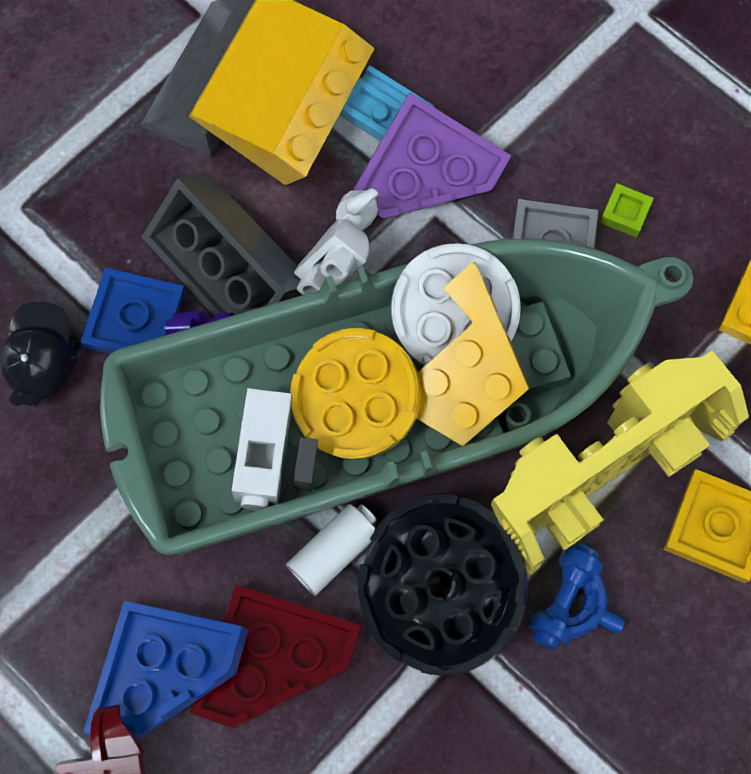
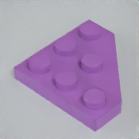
(429, 161)

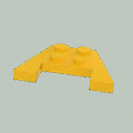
(474, 373)

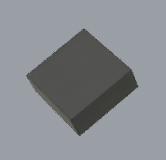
(305, 464)

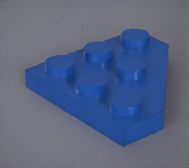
(164, 664)

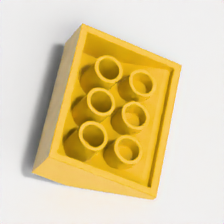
(282, 86)

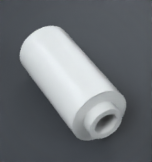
(333, 548)

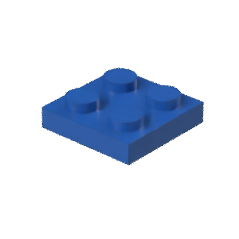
(129, 310)

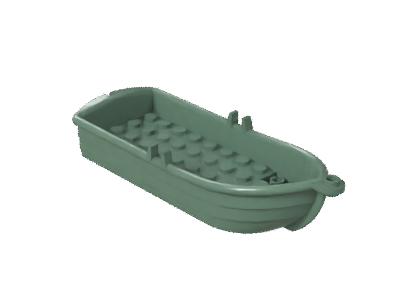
(185, 393)

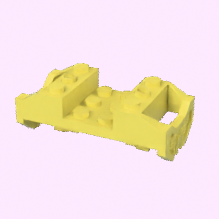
(655, 416)

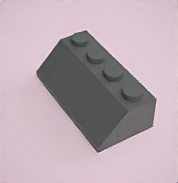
(191, 74)
(219, 248)

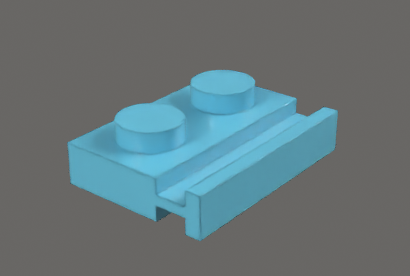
(375, 102)

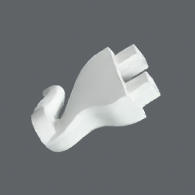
(343, 245)

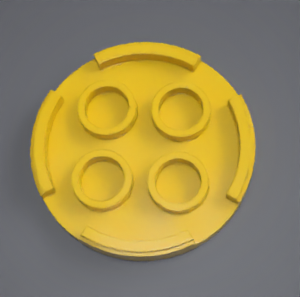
(356, 393)

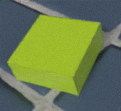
(626, 210)

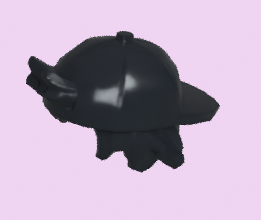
(38, 353)

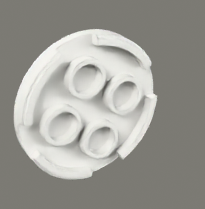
(427, 315)

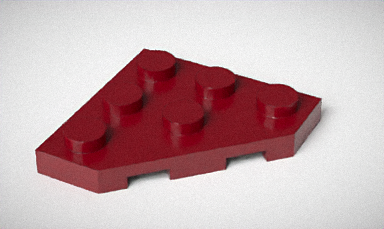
(282, 657)

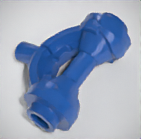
(553, 624)

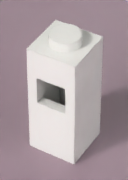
(262, 449)

